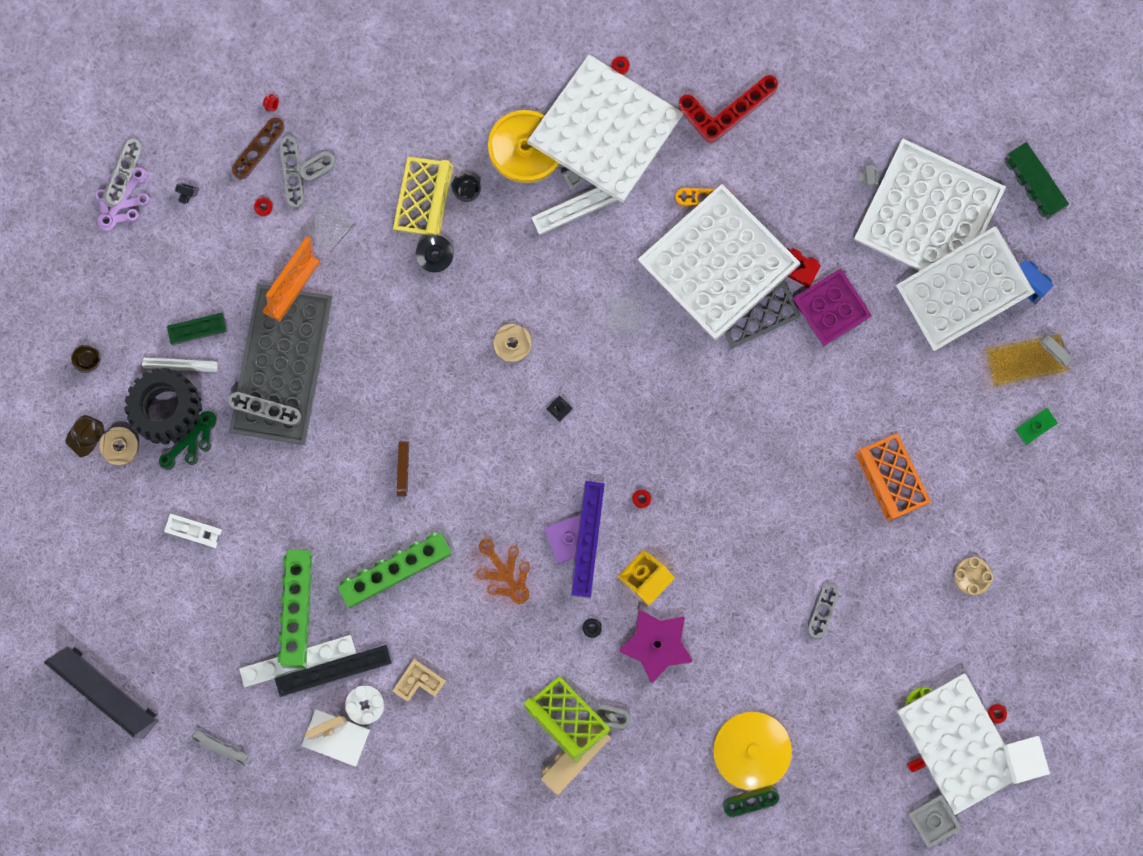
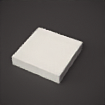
(1026, 759)

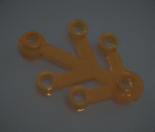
(505, 575)

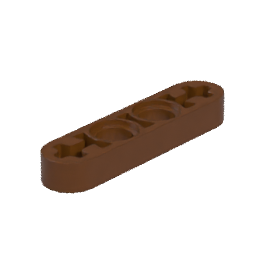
(255, 146)

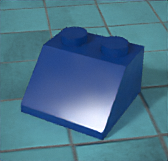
(1040, 283)

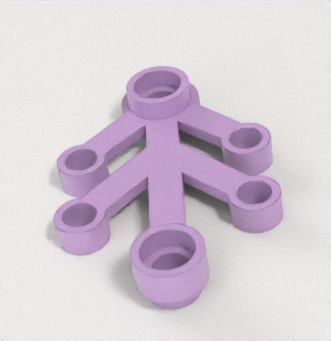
(112, 214)

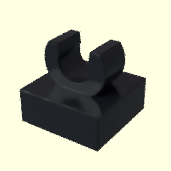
(186, 192)
(559, 408)

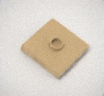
(326, 728)

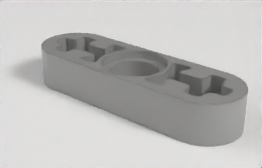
(823, 595)

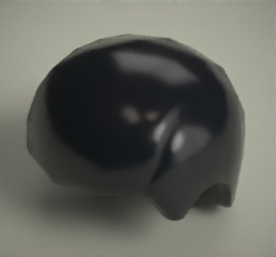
(472, 191)

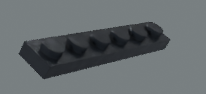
(333, 671)

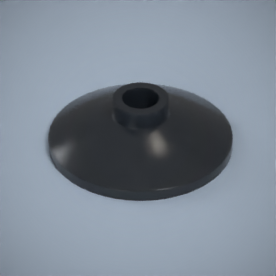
(434, 244)

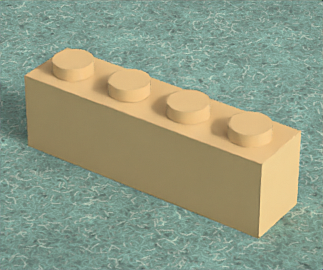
(565, 768)

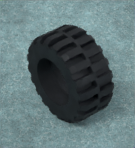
(146, 390)

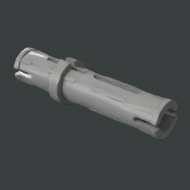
(217, 746)

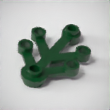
(191, 440)

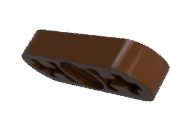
(403, 464)

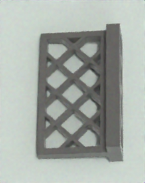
(786, 320)

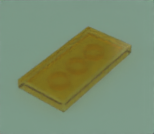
(1022, 361)

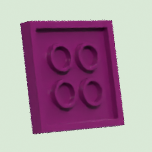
(832, 307)

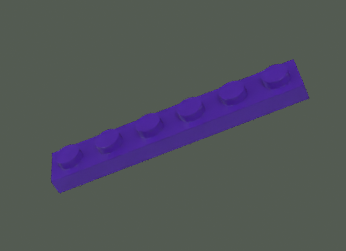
(587, 539)

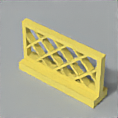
(438, 201)

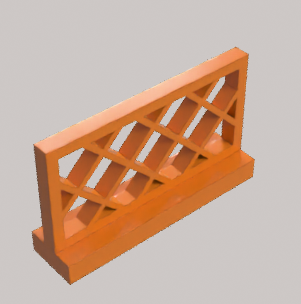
(291, 281)
(877, 482)

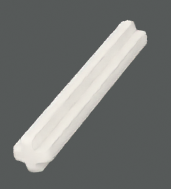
(177, 364)

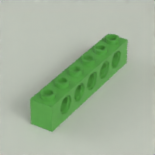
(347, 586)
(297, 658)

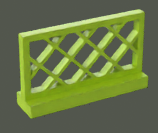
(556, 732)

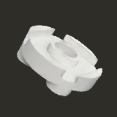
(375, 702)

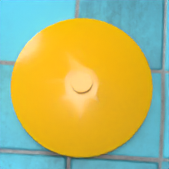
(511, 152)
(752, 751)

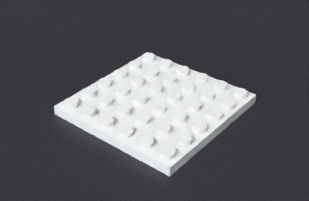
(605, 128)
(927, 207)
(718, 262)

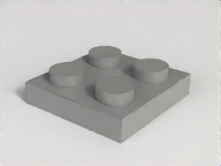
(934, 821)

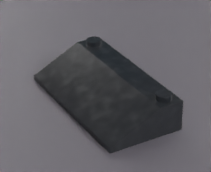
(102, 692)

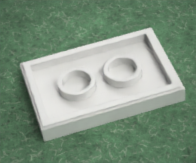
(342, 745)

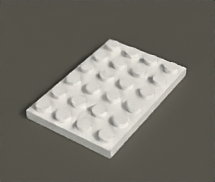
(965, 288)
(957, 743)

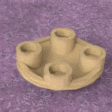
(973, 576)

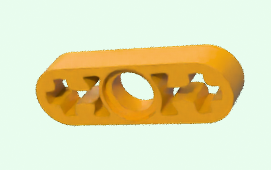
(689, 191)

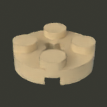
(513, 332)
(111, 438)

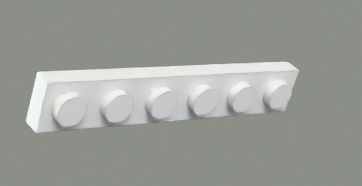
(316, 655)

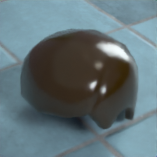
(81, 359)

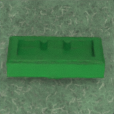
(1036, 426)

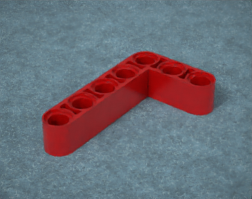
(730, 112)

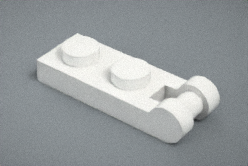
(192, 530)

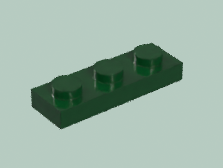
(196, 328)

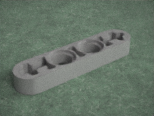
(119, 171)
(292, 172)
(265, 407)

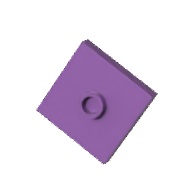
(564, 538)

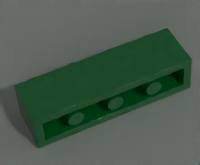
(1036, 181)

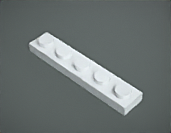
(571, 210)

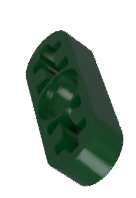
(738, 810)

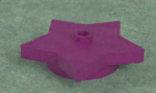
(657, 659)

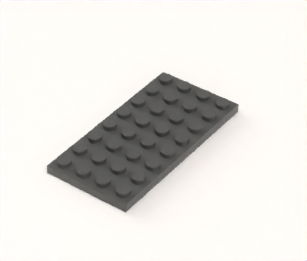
(282, 365)

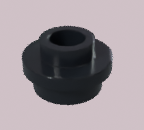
(587, 623)

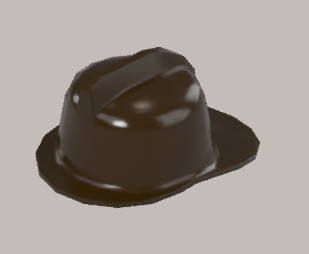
(84, 435)

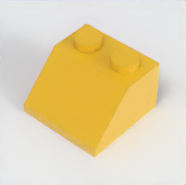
(646, 577)

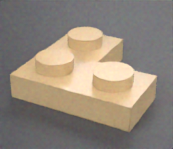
(415, 677)

